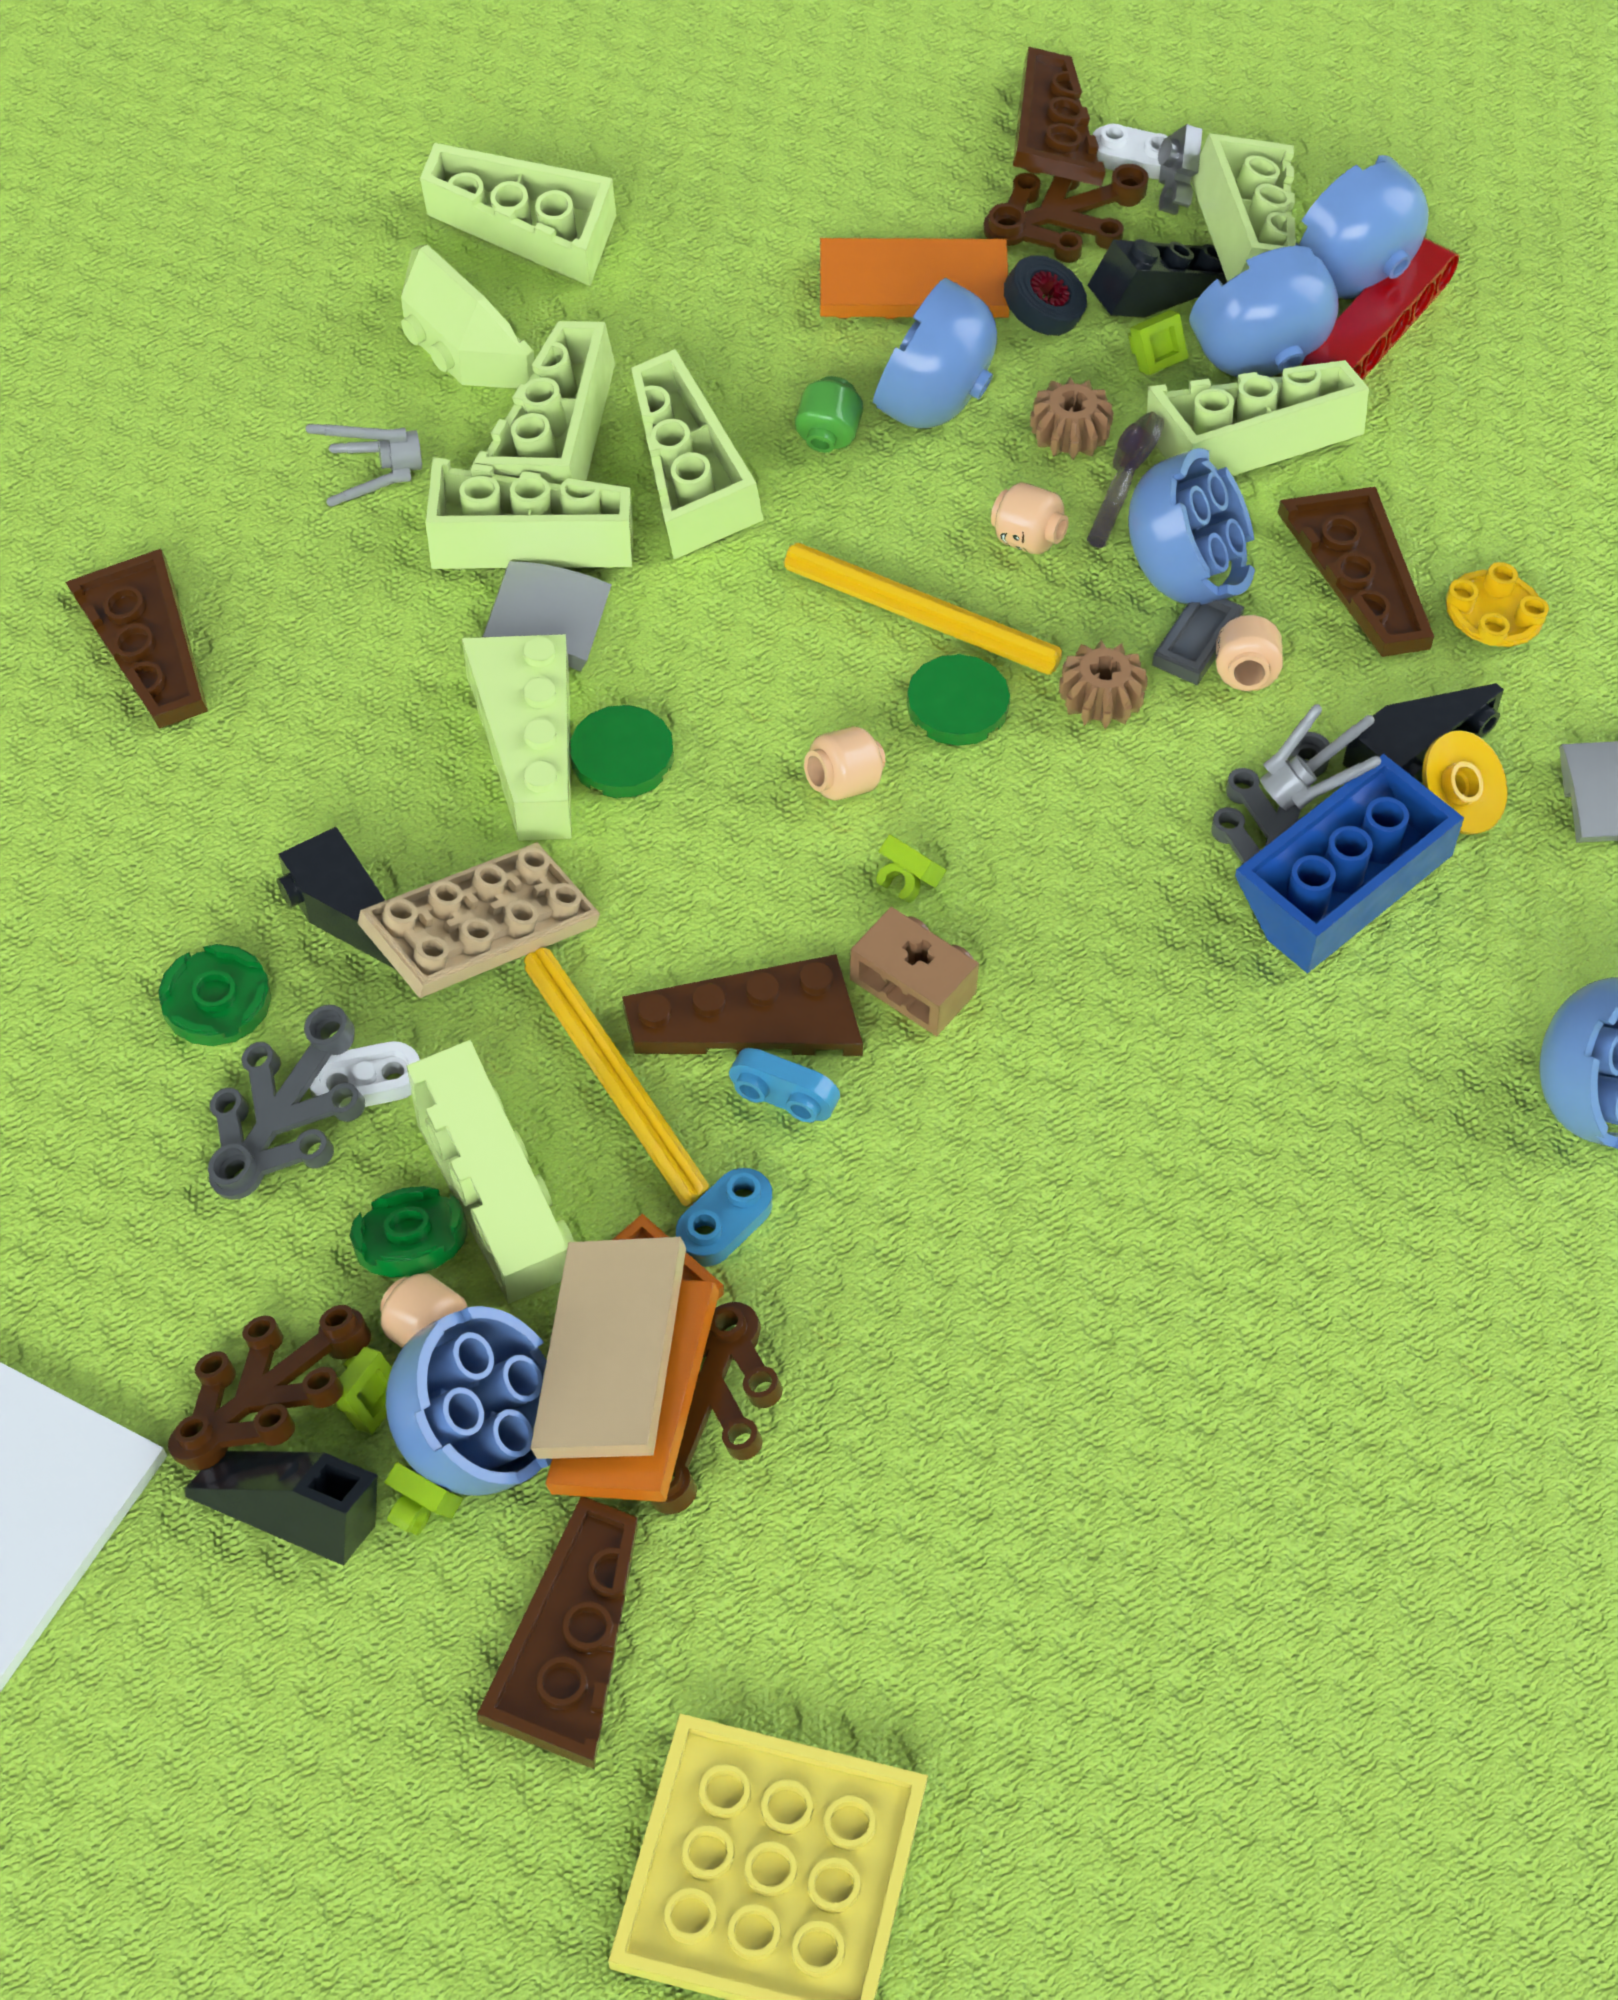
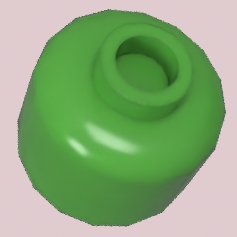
(829, 413)

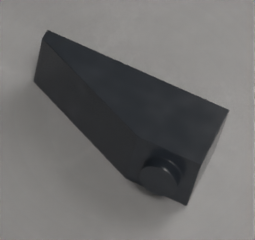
(330, 888)

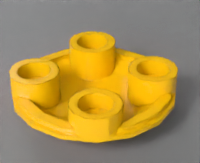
(1496, 606)

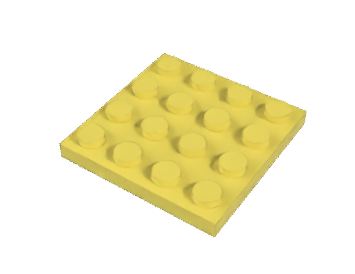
(768, 1868)

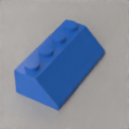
(1347, 862)

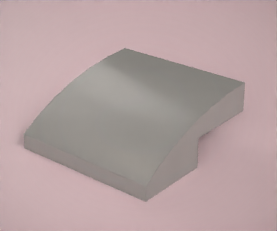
(549, 602)
(1592, 784)

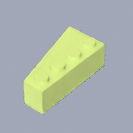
(1245, 198)
(523, 207)
(558, 409)
(1262, 416)
(695, 465)
(499, 519)
(526, 718)
(488, 1171)

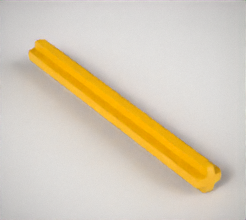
(923, 608)
(616, 1076)

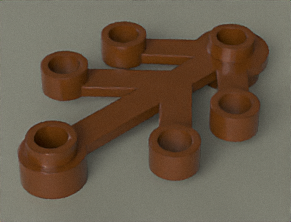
(1013, 224)
(714, 1394)
(206, 1435)

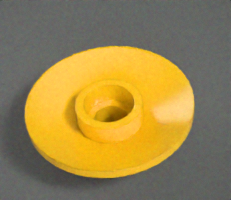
(1467, 778)

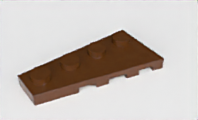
(1053, 123)
(1363, 564)
(145, 632)
(768, 1008)
(565, 1648)

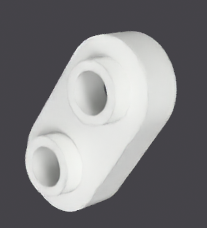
(1129, 146)
(367, 1071)

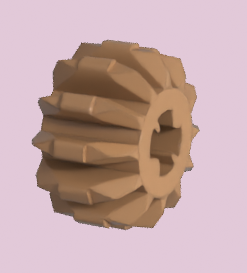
(1071, 418)
(1103, 684)

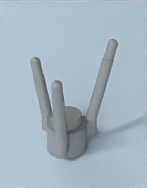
(396, 449)
(1291, 780)

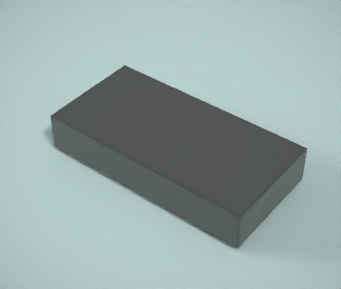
(1191, 641)

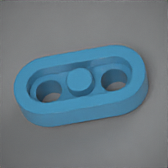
(784, 1084)
(728, 1214)

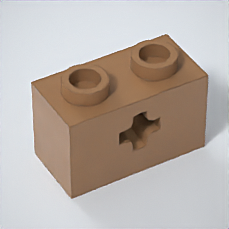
(914, 970)

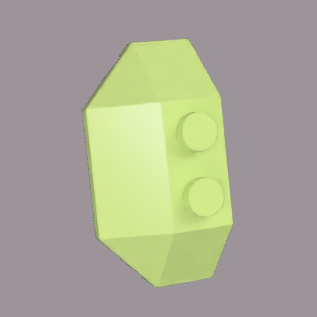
(460, 326)

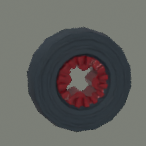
(1063, 291)

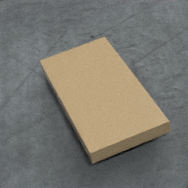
(478, 919)
(609, 1349)

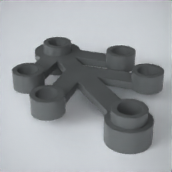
(1268, 820)
(282, 1110)

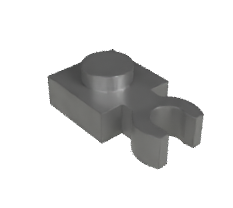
(1179, 162)

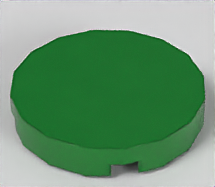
(958, 699)
(621, 751)
(215, 995)
(409, 1232)

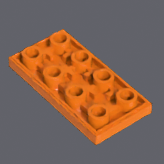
(897, 274)
(650, 1476)

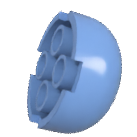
(1367, 225)
(1267, 313)
(940, 359)
(1188, 527)
(1582, 1062)
(468, 1401)

